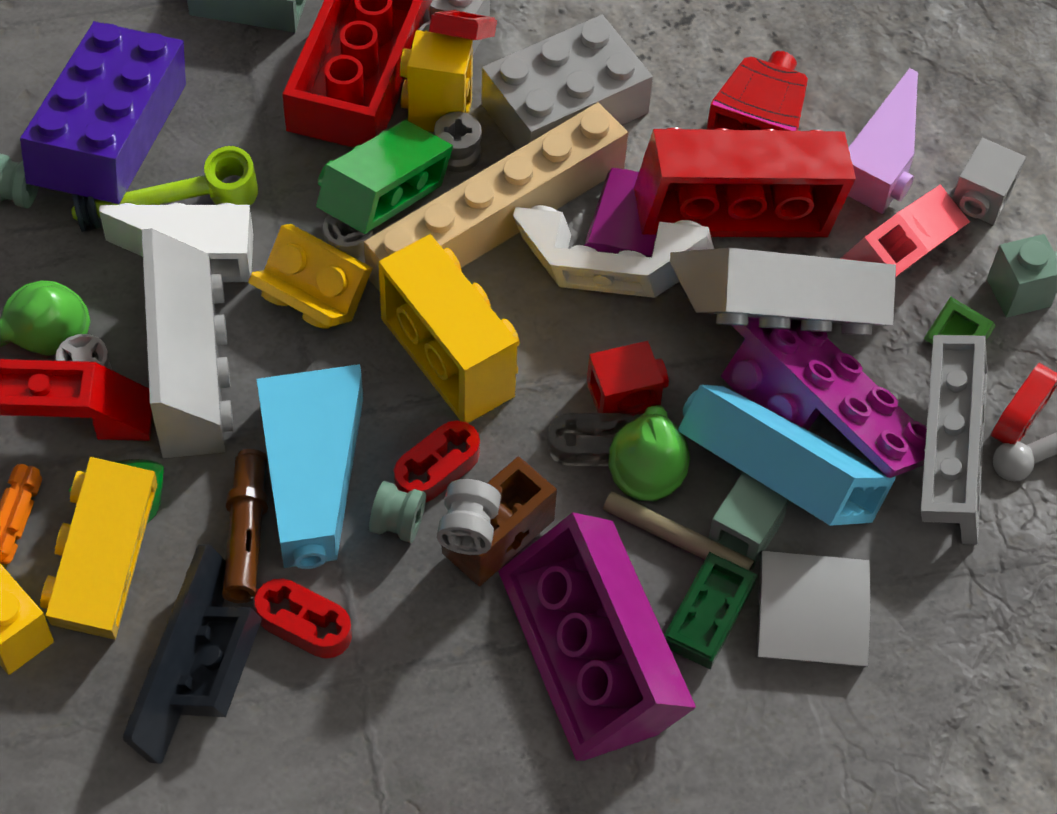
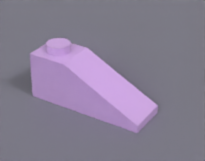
(886, 148)

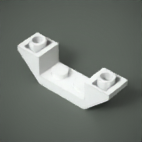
(621, 273)

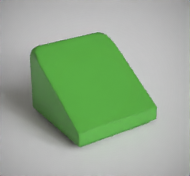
(959, 320)

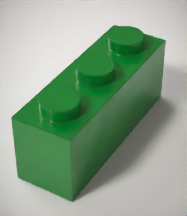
(383, 176)

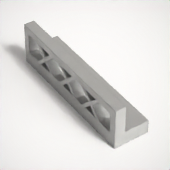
(955, 433)

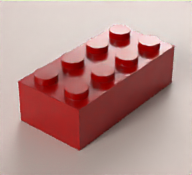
(351, 69)
(745, 181)

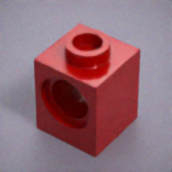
(626, 379)

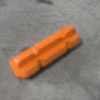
(16, 508)

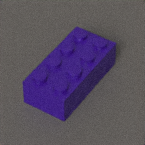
(104, 112)

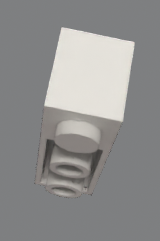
(218, 229)

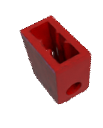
(760, 96)

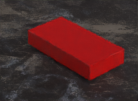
(463, 25)

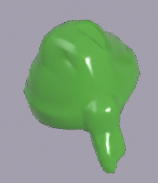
(43, 317)
(649, 456)

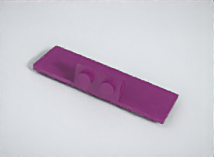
(808, 375)

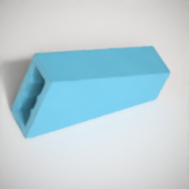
(310, 451)
(785, 456)

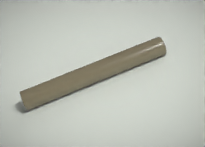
(671, 530)

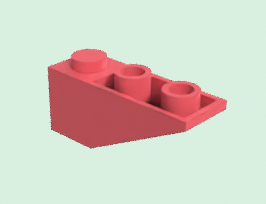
(911, 232)

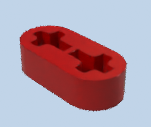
(1026, 405)
(432, 457)
(296, 626)

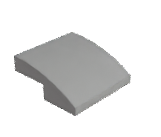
(813, 609)

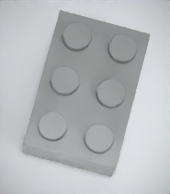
(563, 77)

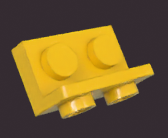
(312, 278)

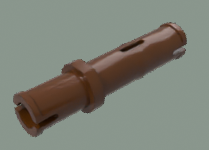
(246, 506)

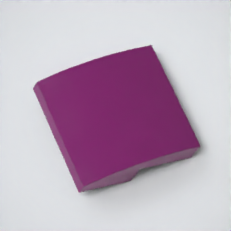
(616, 217)

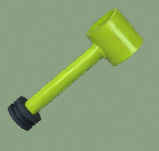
(219, 165)

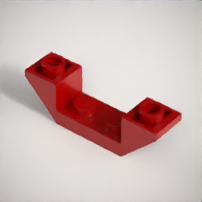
(77, 389)

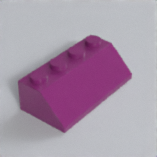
(595, 637)

